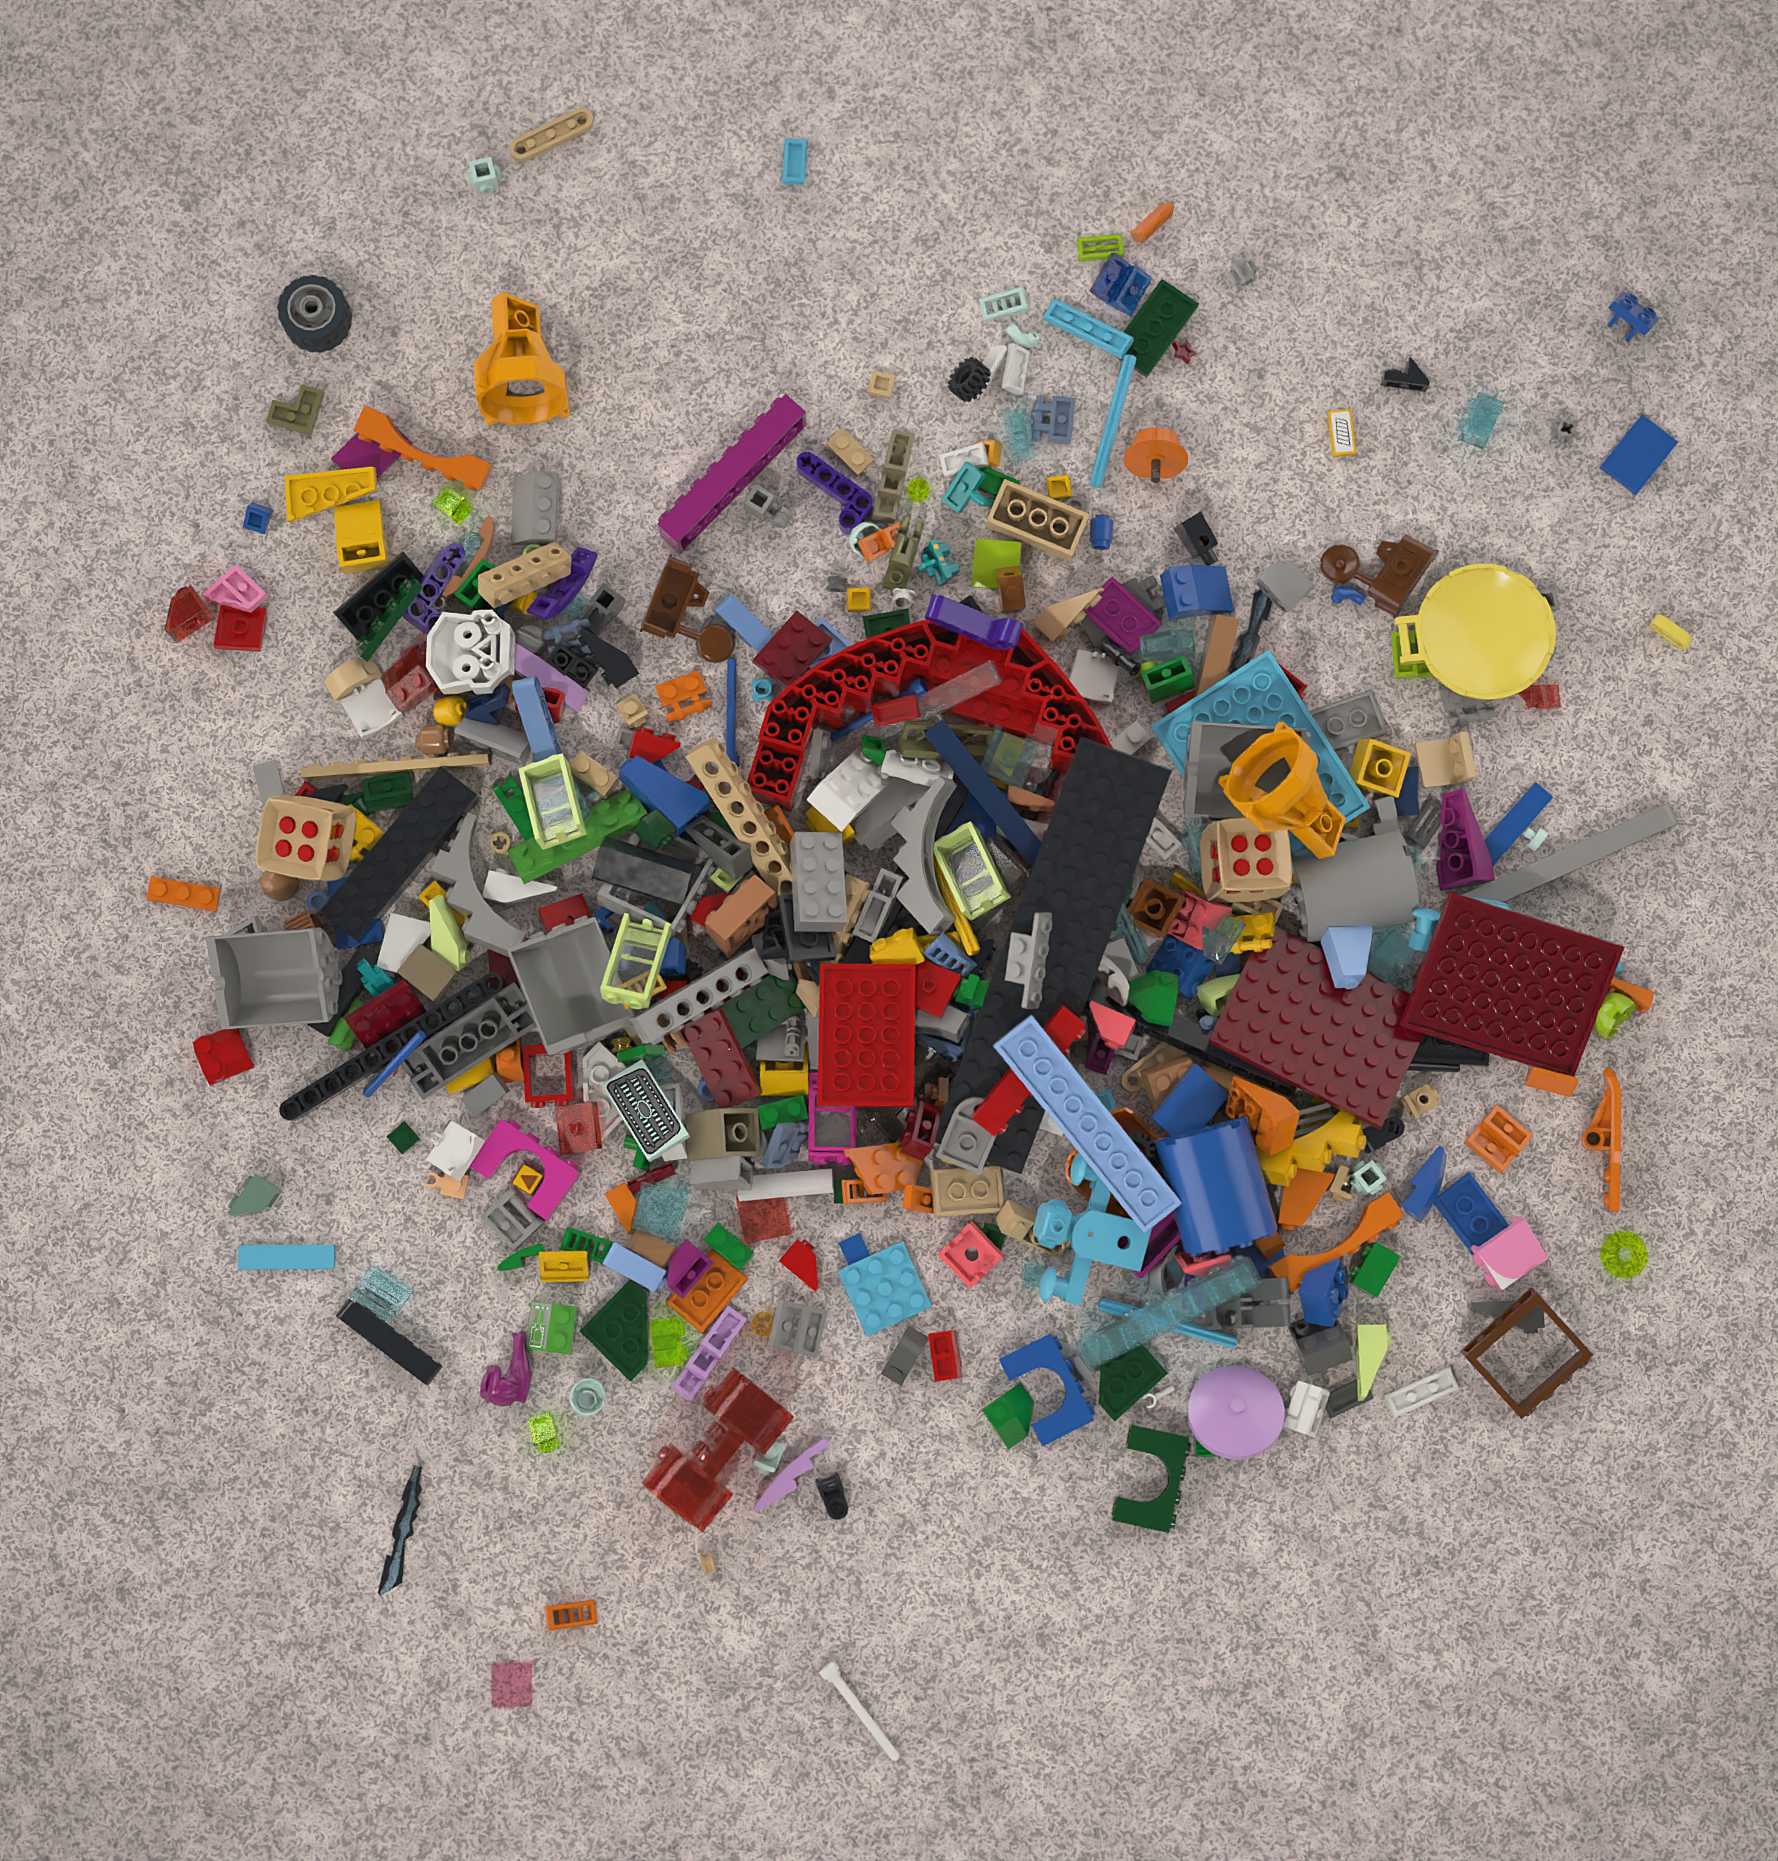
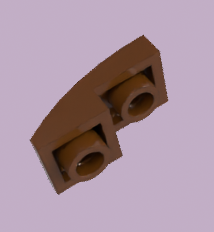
(934, 1094)

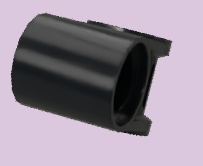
(1378, 1138)
(832, 1494)

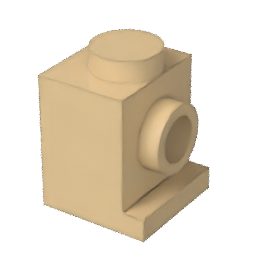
(1414, 1106)

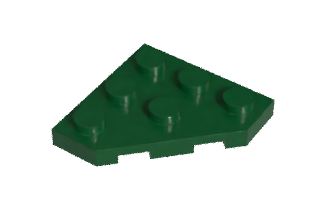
(622, 1330)
(1127, 1380)

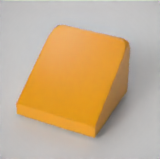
(993, 451)

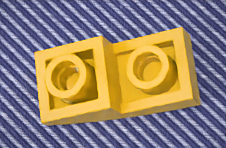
(472, 1077)

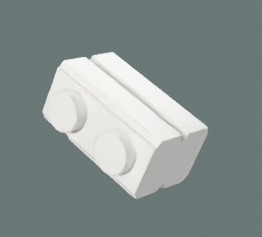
(1305, 1408)

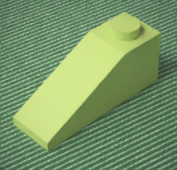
(446, 936)
(1215, 993)
(1370, 1349)

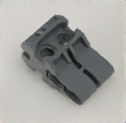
(1254, 1315)

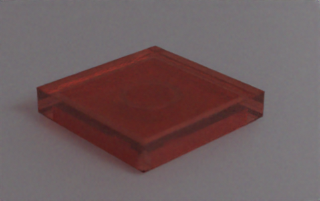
(763, 1219)

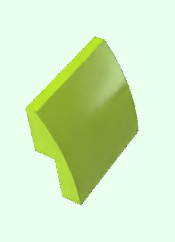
(990, 556)
(1411, 670)

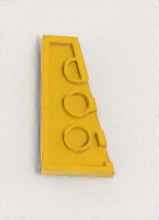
(320, 491)

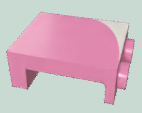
(1509, 1254)

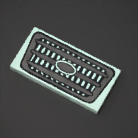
(645, 1110)

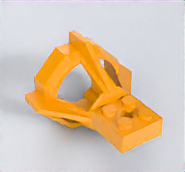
(516, 356)
(1296, 803)

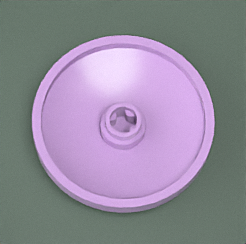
(1236, 1412)

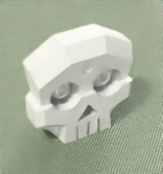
(451, 653)

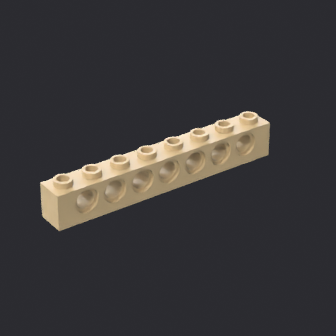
(739, 817)

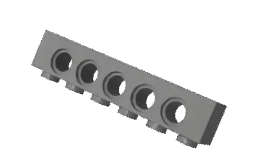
(646, 1021)

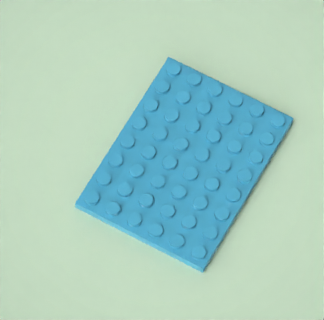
(1261, 697)

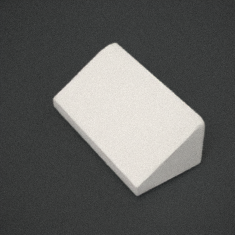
(994, 360)

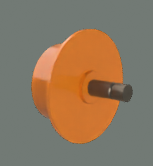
(1156, 454)

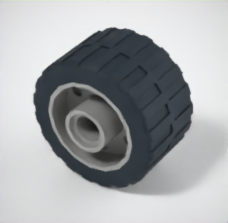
(314, 313)

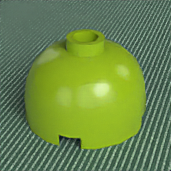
(1612, 1014)

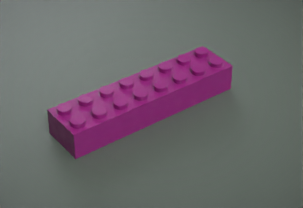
(732, 473)

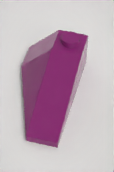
(1463, 850)

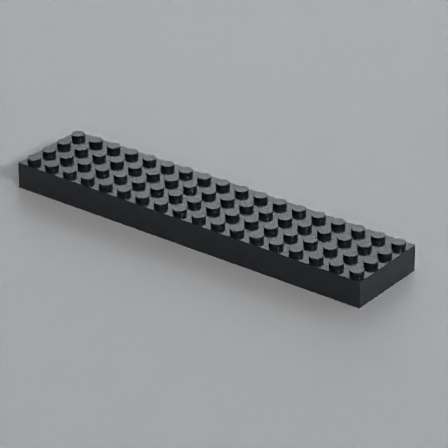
(1083, 883)

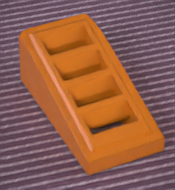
(1641, 996)
(877, 1198)
(550, 1618)

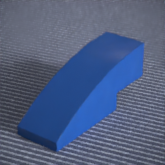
(1426, 1186)

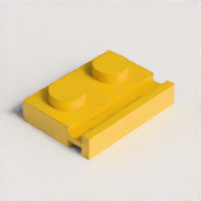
(564, 1266)

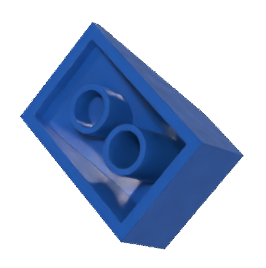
(1196, 591)

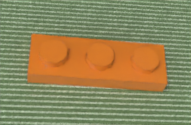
(183, 894)

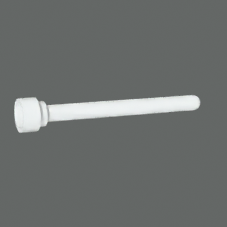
(832, 1674)

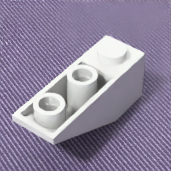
(510, 890)

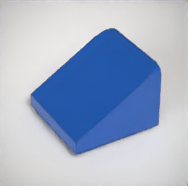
(257, 517)

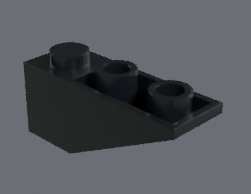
(613, 661)

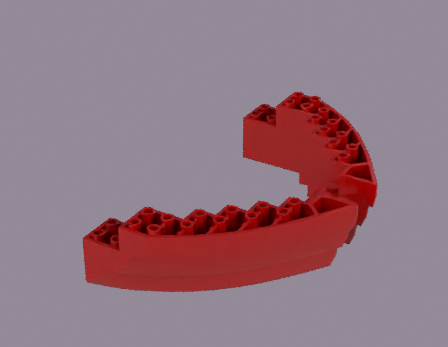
(1030, 702)

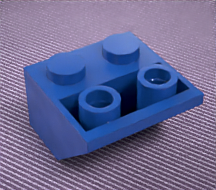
(1323, 1293)

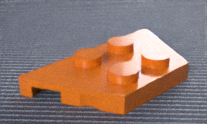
(884, 1167)

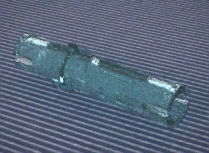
(1139, 952)

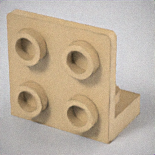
(1445, 761)

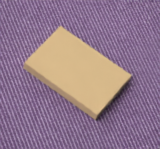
(965, 1192)

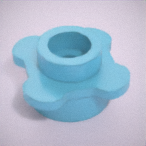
(762, 683)

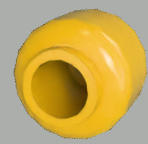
(449, 710)

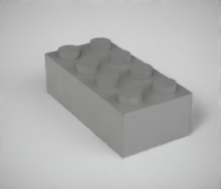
(818, 881)

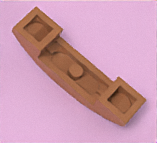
(487, 535)

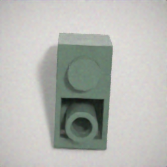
(255, 1198)

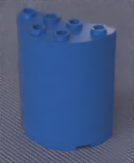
(1219, 1187)

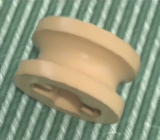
(494, 838)
(708, 1563)

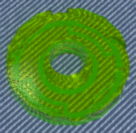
(1611, 1261)

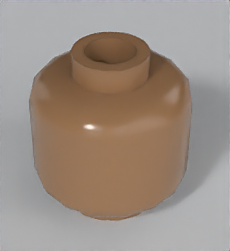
(433, 740)

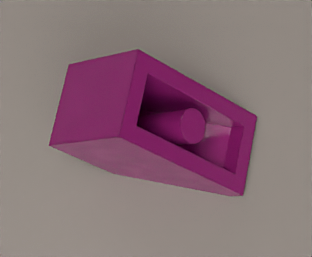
(1099, 1055)
(686, 1268)

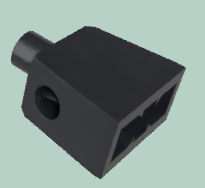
(1197, 529)

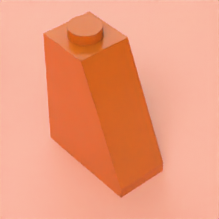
(1301, 1197)

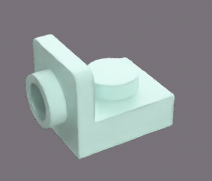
(769, 1462)

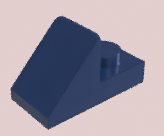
(487, 706)

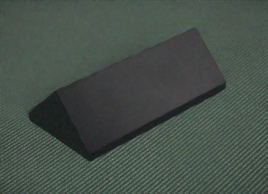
(370, 599)
(643, 871)

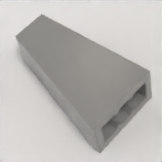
(875, 821)

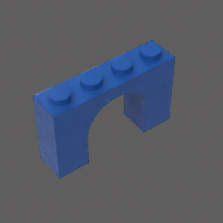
(1074, 1410)

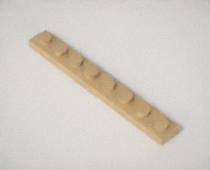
(386, 766)

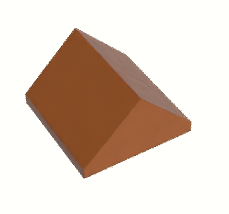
(1154, 908)

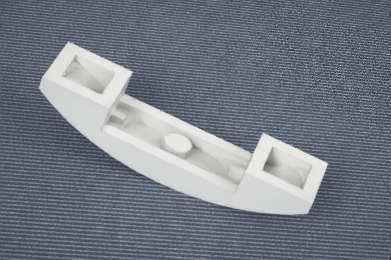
(1114, 979)

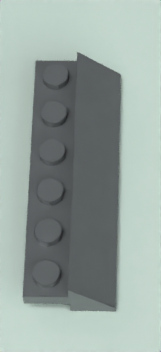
(469, 1040)

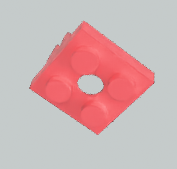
(971, 1271)

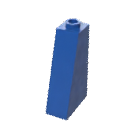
(664, 792)

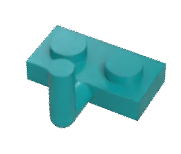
(964, 489)

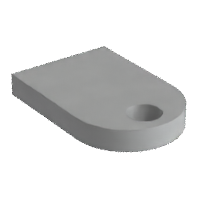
(964, 1140)

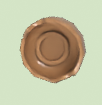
(279, 886)

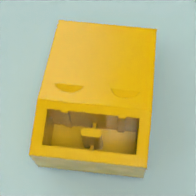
(360, 537)

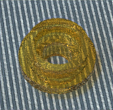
(755, 1323)

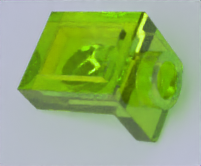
(452, 505)
(544, 1433)

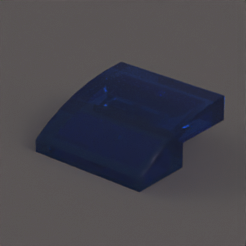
(1120, 284)

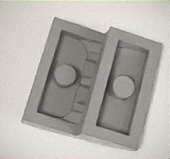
(797, 1328)

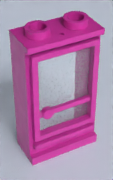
(829, 1130)

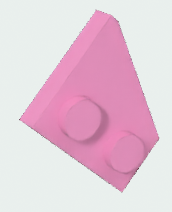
(236, 591)

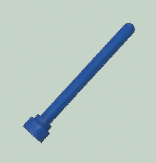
(917, 687)
(731, 712)

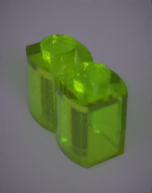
(667, 1342)

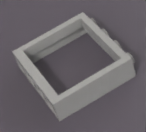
(683, 848)

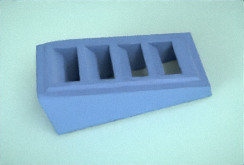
(949, 947)

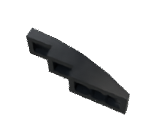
(349, 989)

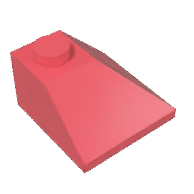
(1112, 1025)
(1202, 1264)

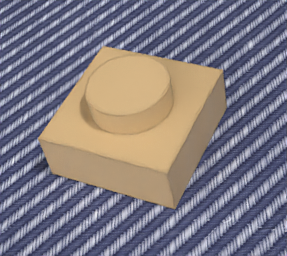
(881, 384)

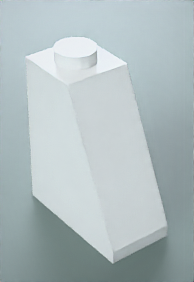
(400, 940)

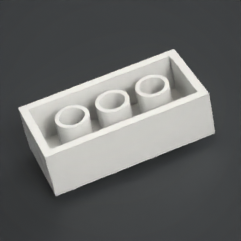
(849, 789)

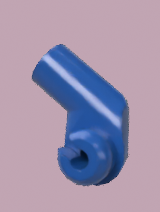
(1347, 592)

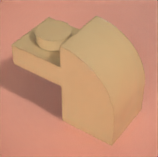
(350, 676)

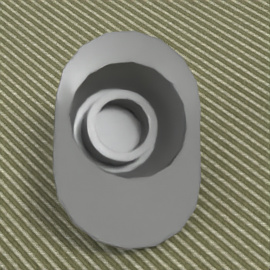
(529, 635)
(1166, 1272)

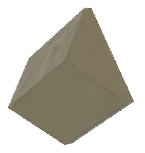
(427, 973)

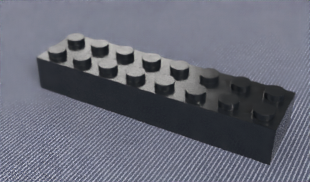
(400, 855)

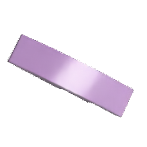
(530, 665)
(708, 1353)
(785, 1481)

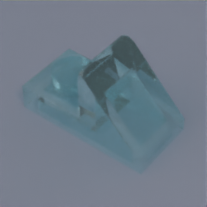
(1219, 942)

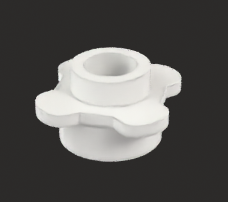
(903, 598)

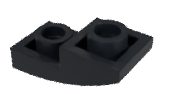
(572, 665)

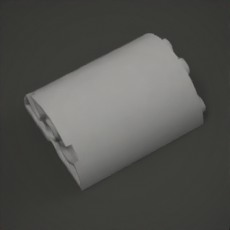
(1211, 754)
(1358, 886)
(274, 977)
(563, 984)

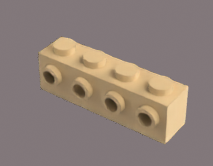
(524, 574)
(856, 896)

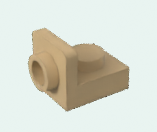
(633, 712)
(1340, 1180)

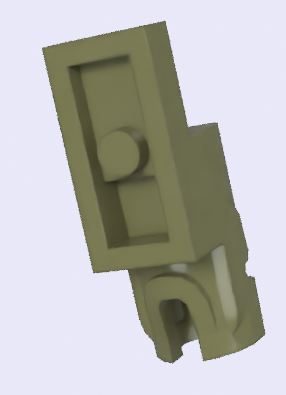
(903, 556)

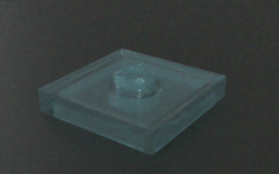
(1009, 758)
(660, 1209)

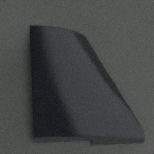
(773, 938)

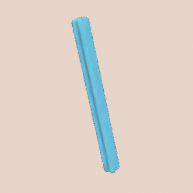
(1112, 421)
(1188, 1328)

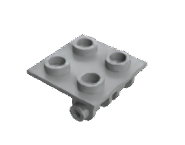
(783, 1042)

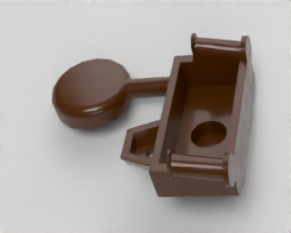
(1397, 578)
(668, 604)

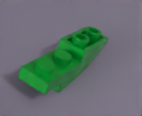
(971, 992)

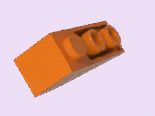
(511, 1062)

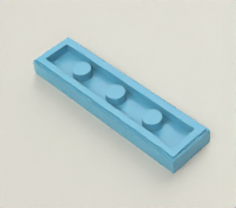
(1088, 328)
(286, 1257)

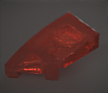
(1541, 696)

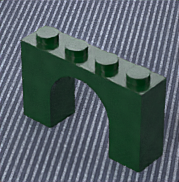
(1158, 1512)

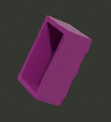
(1161, 1240)

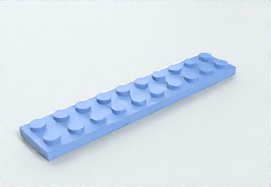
(1087, 1123)

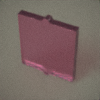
(511, 1684)

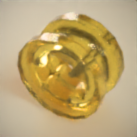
(621, 1044)

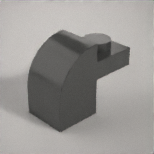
(604, 607)
(904, 1355)

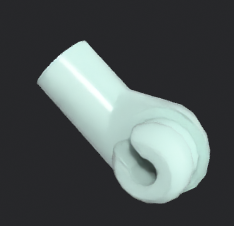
(1024, 340)

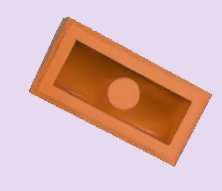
(1153, 222)
(1551, 1081)

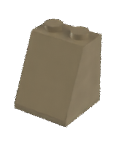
(723, 1133)

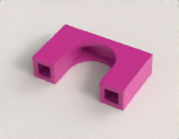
(507, 1140)

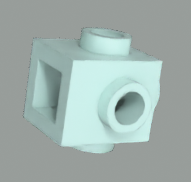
(484, 175)
(1375, 1173)

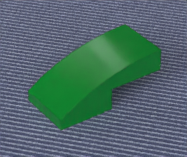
(874, 748)
(516, 1260)

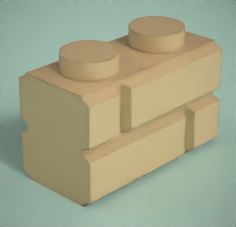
(593, 775)

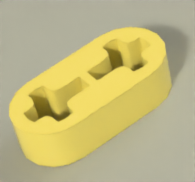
(1671, 631)

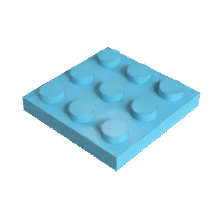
(884, 1288)

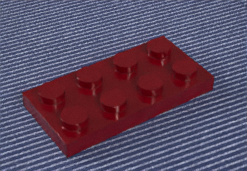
(721, 1059)

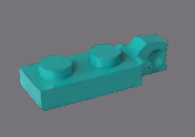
(374, 978)

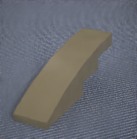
(893, 476)

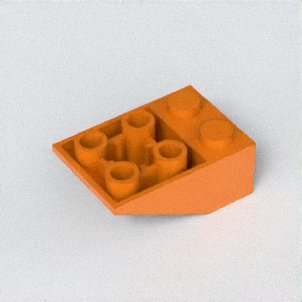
(1269, 1115)

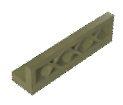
(920, 747)

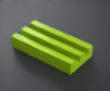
(1095, 239)

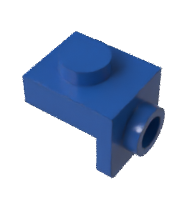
(603, 914)

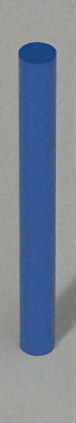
(394, 1064)

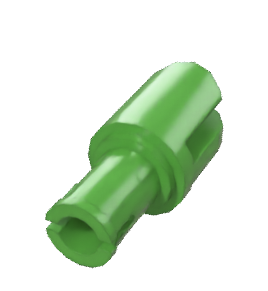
(342, 1035)

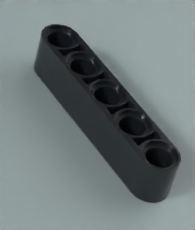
(389, 1341)

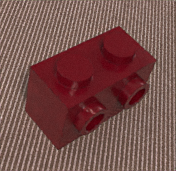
(921, 1130)

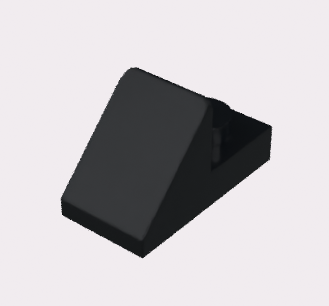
(1412, 379)

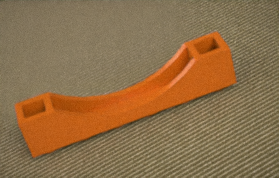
(380, 428)
(1375, 1217)

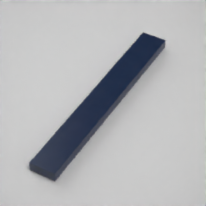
(984, 791)

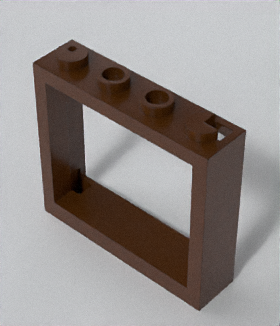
(1501, 1326)

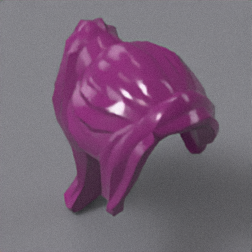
(515, 1383)

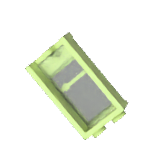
(552, 801)
(970, 871)
(635, 963)

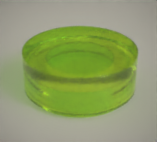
(918, 490)

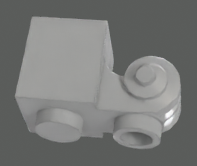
(763, 506)

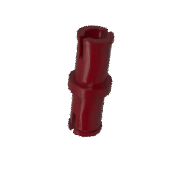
(652, 1176)

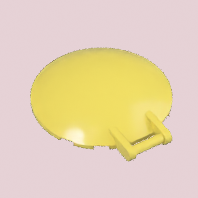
(1482, 632)

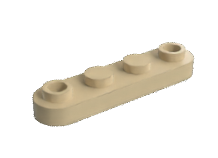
(551, 134)
(1158, 1055)

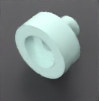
(1535, 838)

